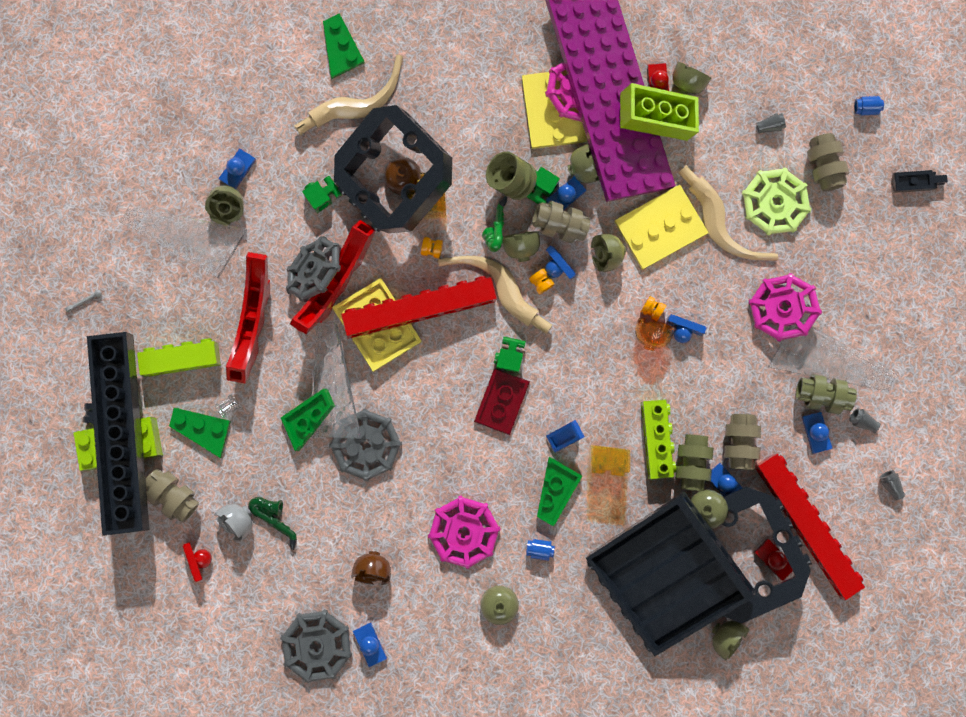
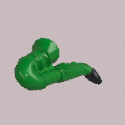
(493, 236)

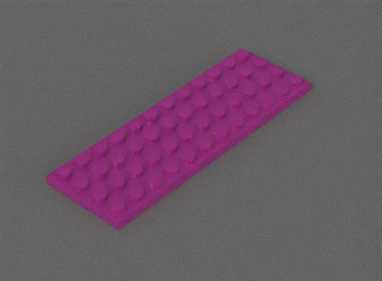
(599, 68)

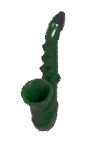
(265, 510)

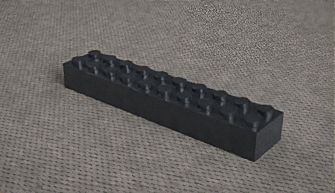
(117, 433)

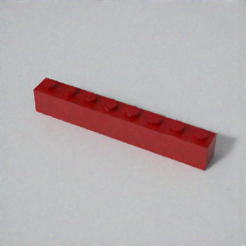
(418, 308)
(810, 527)

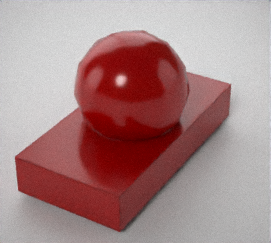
(658, 76)
(199, 559)
(774, 559)

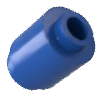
(868, 105)
(540, 549)

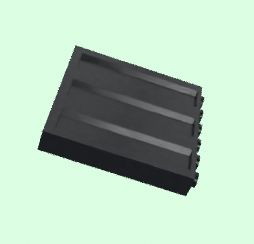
(670, 574)

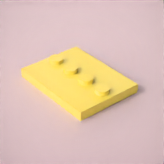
(544, 123)
(661, 227)
(381, 346)

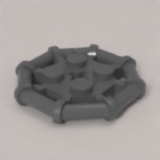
(312, 277)
(371, 454)
(323, 637)

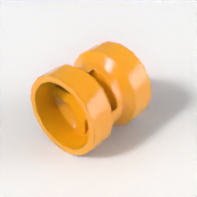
(427, 246)
(541, 281)
(648, 308)

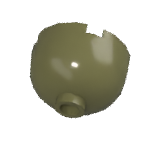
(689, 79)
(583, 165)
(224, 205)
(521, 245)
(608, 252)
(711, 507)
(499, 605)
(728, 637)

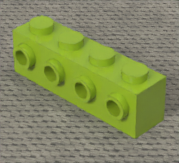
(178, 358)
(657, 439)

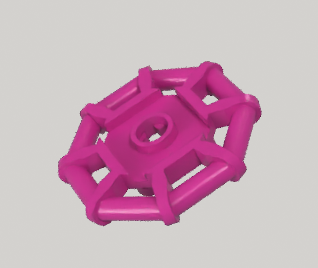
(565, 93)
(779, 316)
(473, 526)

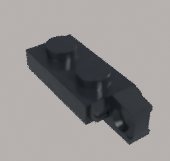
(917, 181)

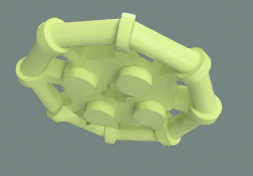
(769, 209)

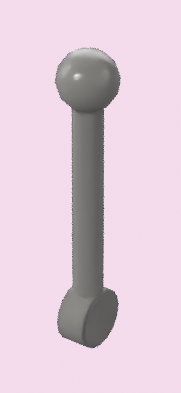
(97, 293)

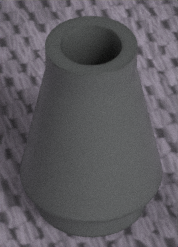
(772, 124)
(863, 420)
(892, 484)

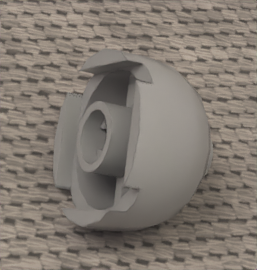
(235, 520)

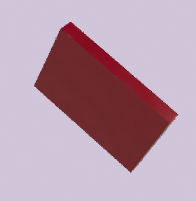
(501, 401)

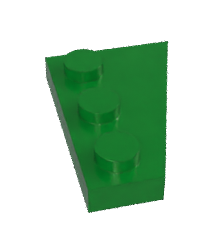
(341, 48)
(307, 417)
(202, 429)
(556, 490)

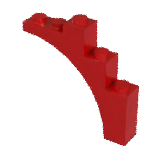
(350, 258)
(251, 319)

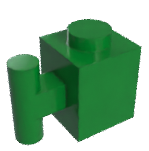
(545, 185)
(319, 196)
(510, 359)

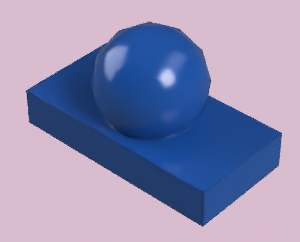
(237, 168)
(568, 193)
(557, 265)
(684, 328)
(817, 432)
(565, 436)
(724, 481)
(370, 644)

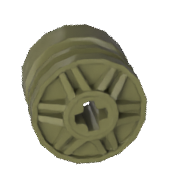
(511, 175)

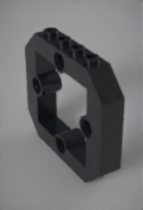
(427, 190)
(786, 590)

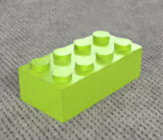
(659, 112)
(86, 444)

